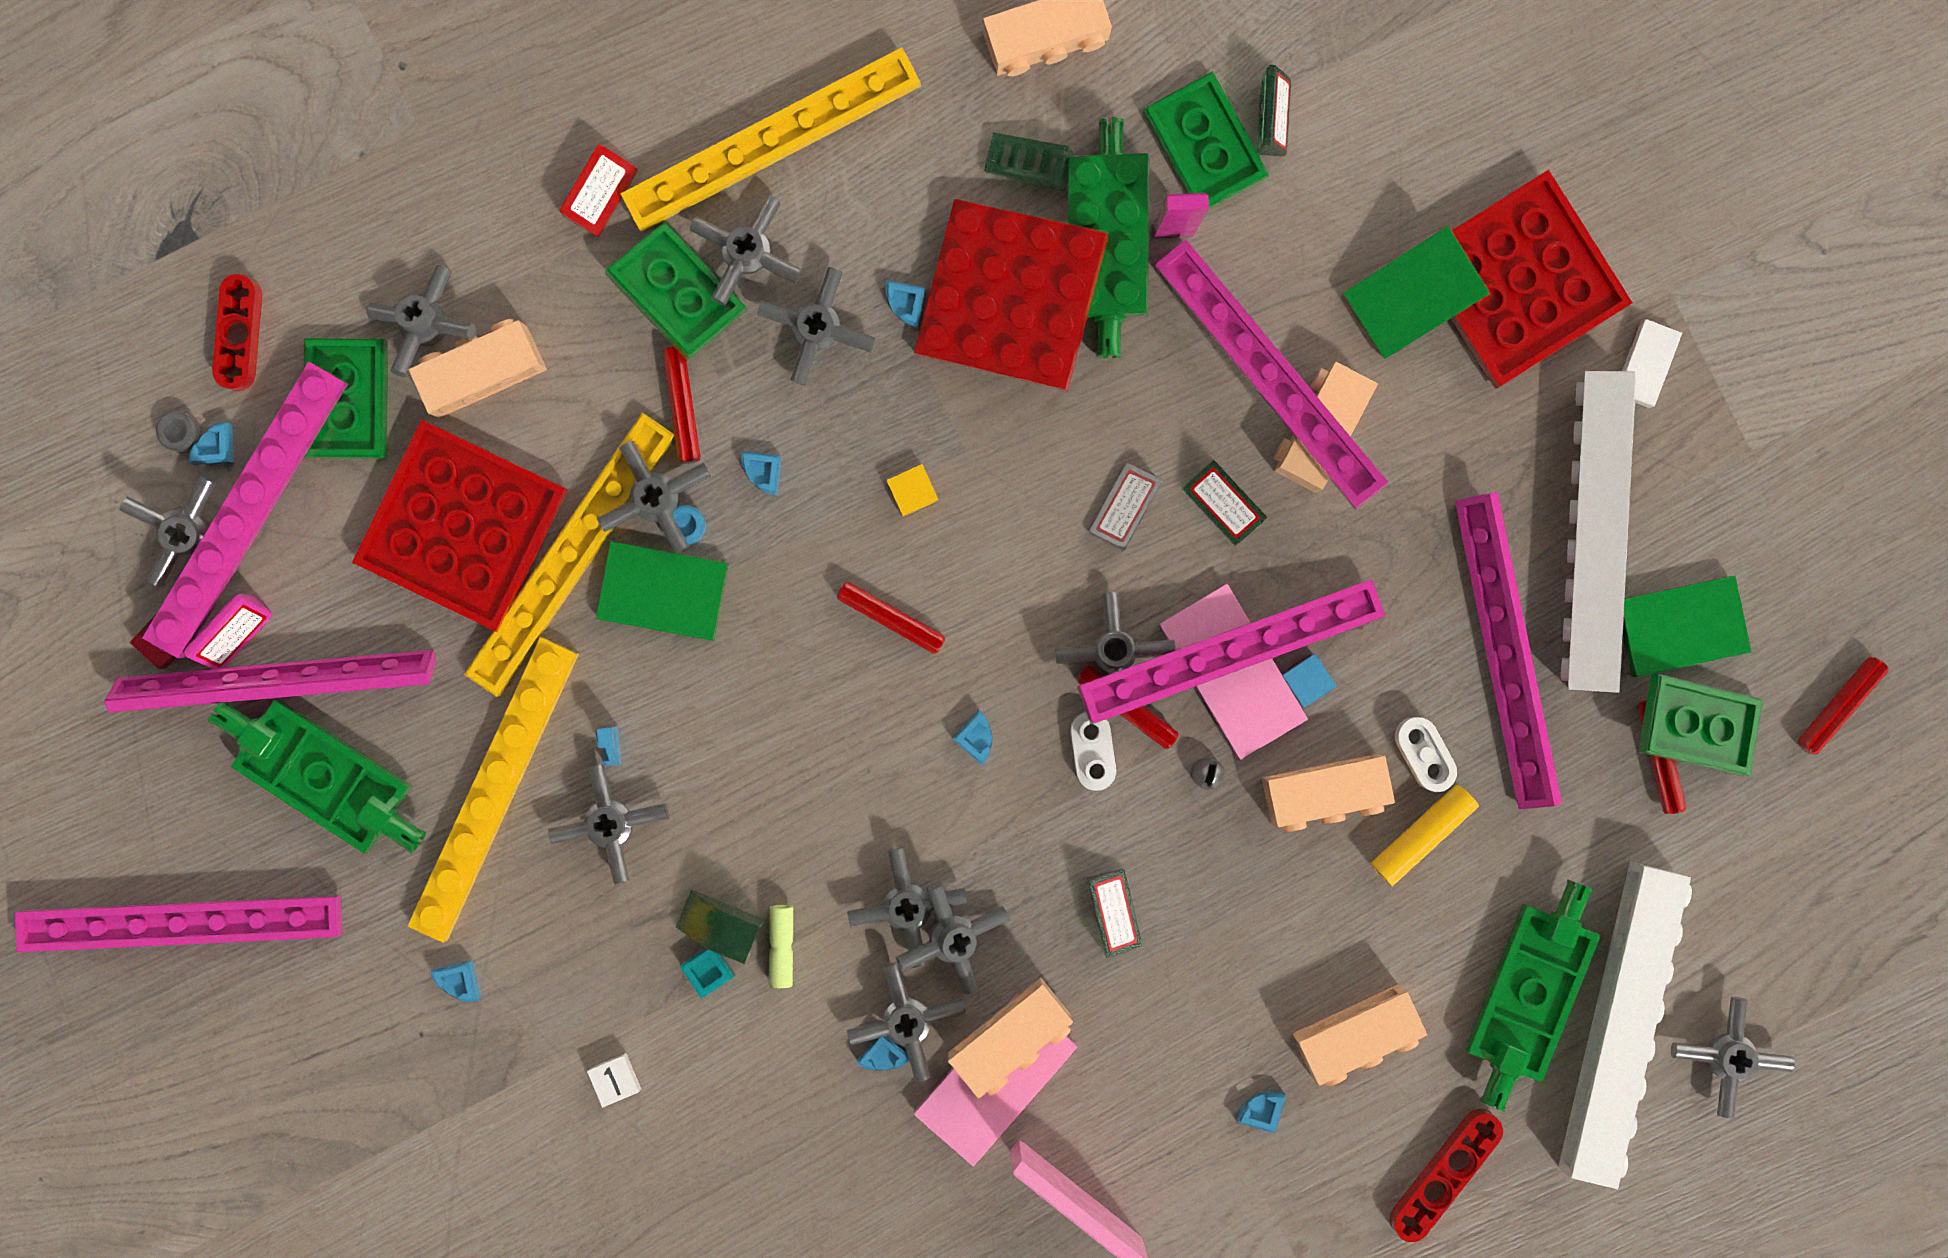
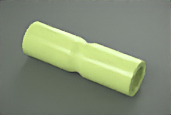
(781, 952)

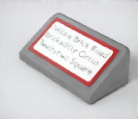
(1125, 506)

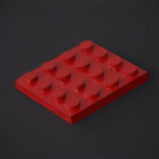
(1541, 278)
(1011, 294)
(460, 525)

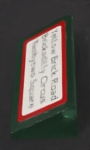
(1273, 112)
(1224, 503)
(1114, 912)

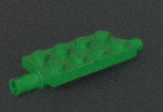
(1112, 196)
(319, 775)
(1532, 993)

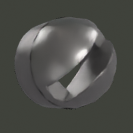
(1200, 771)

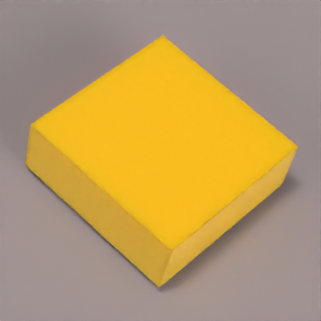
(912, 490)

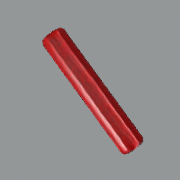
(681, 406)
(890, 617)
(1843, 705)
(1139, 717)
(1666, 778)

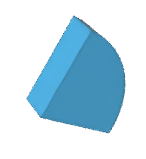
(905, 302)
(214, 446)
(762, 470)
(976, 737)
(609, 740)
(458, 981)
(883, 1055)
(1262, 1110)

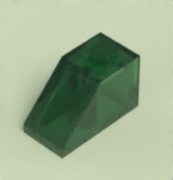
(719, 926)

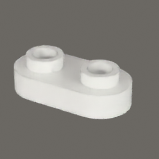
(1093, 751)
(1427, 751)

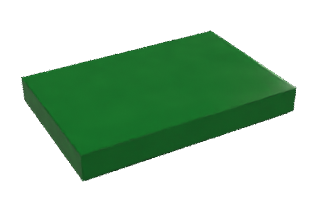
(1205, 140)
(674, 290)
(1416, 292)
(360, 416)
(662, 591)
(1684, 626)
(1700, 725)

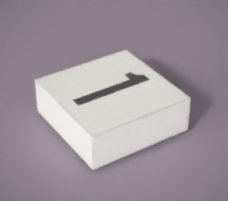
(614, 1080)

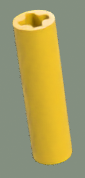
(1424, 835)

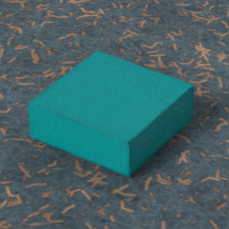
(707, 971)

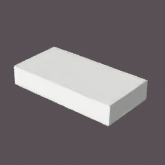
(1651, 358)

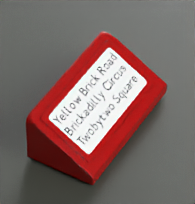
(598, 190)

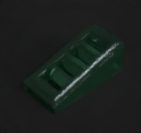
(1048, 150)

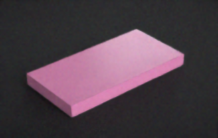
(1247, 704)
(975, 1124)
(1075, 1203)

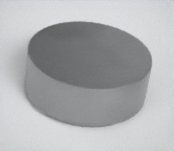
(178, 431)

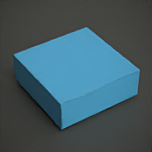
(1308, 680)

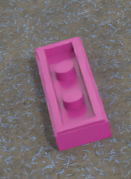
(1181, 215)

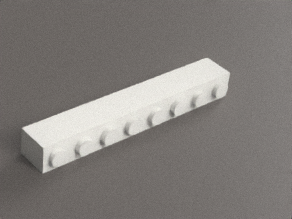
(1601, 531)
(1625, 1025)

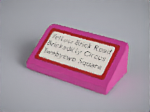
(228, 631)

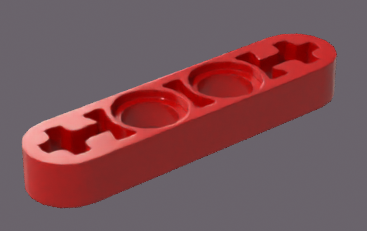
(1439, 1170)

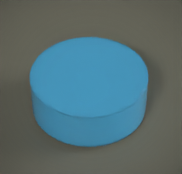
(690, 523)

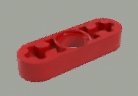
(251, 305)

